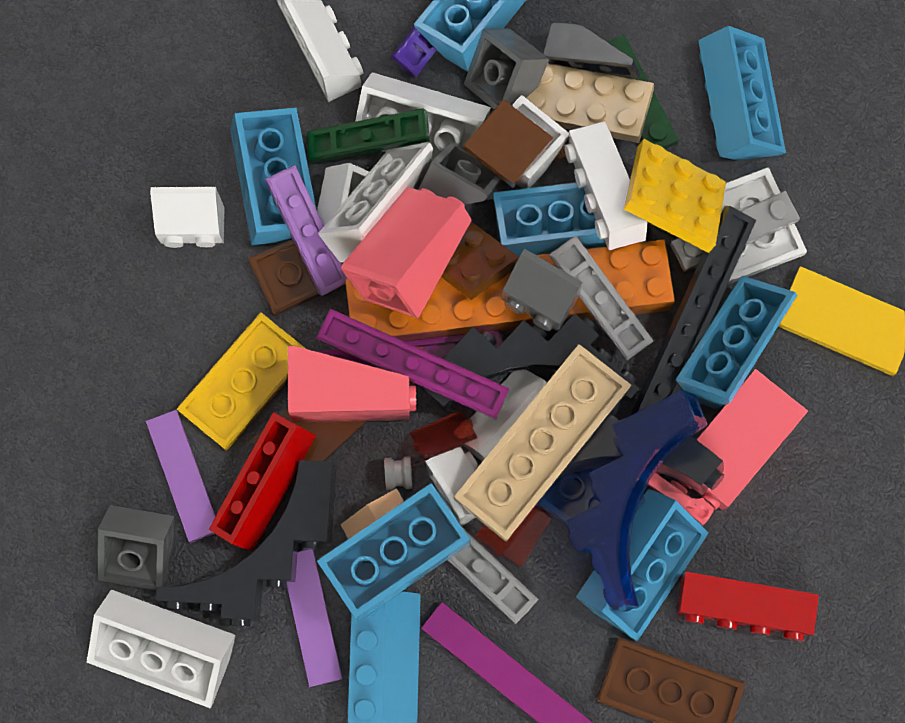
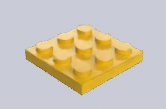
(675, 195)

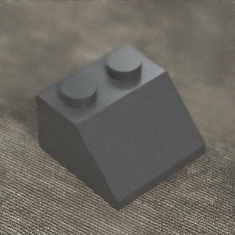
(504, 67)
(459, 176)
(541, 291)
(134, 547)

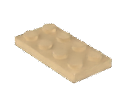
(586, 98)

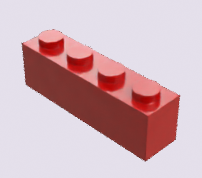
(262, 482)
(747, 604)

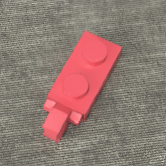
(697, 508)

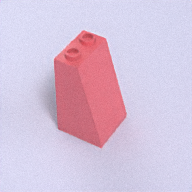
(407, 251)
(344, 391)
(748, 434)

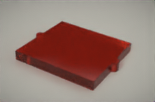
(443, 435)
(521, 541)

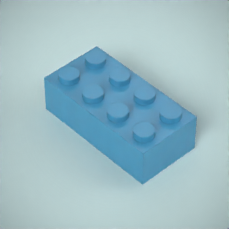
(394, 552)

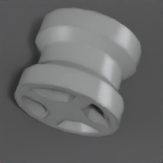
(398, 473)

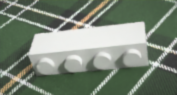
(605, 184)

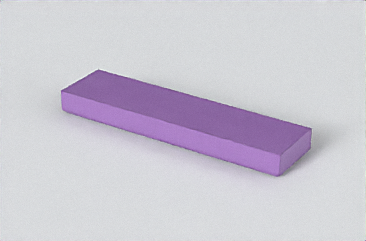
(304, 227)
(182, 475)
(313, 622)

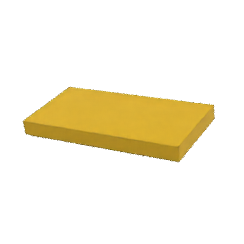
(846, 321)
(240, 382)

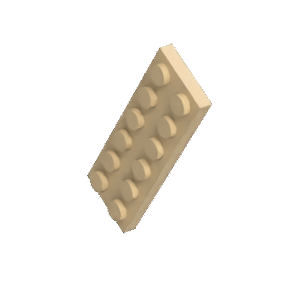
(542, 442)

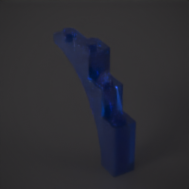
(619, 485)

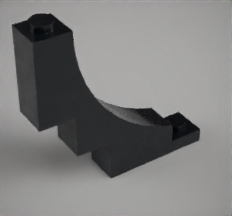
(688, 462)

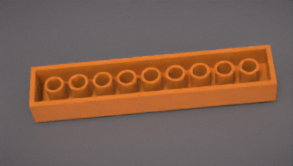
(636, 272)

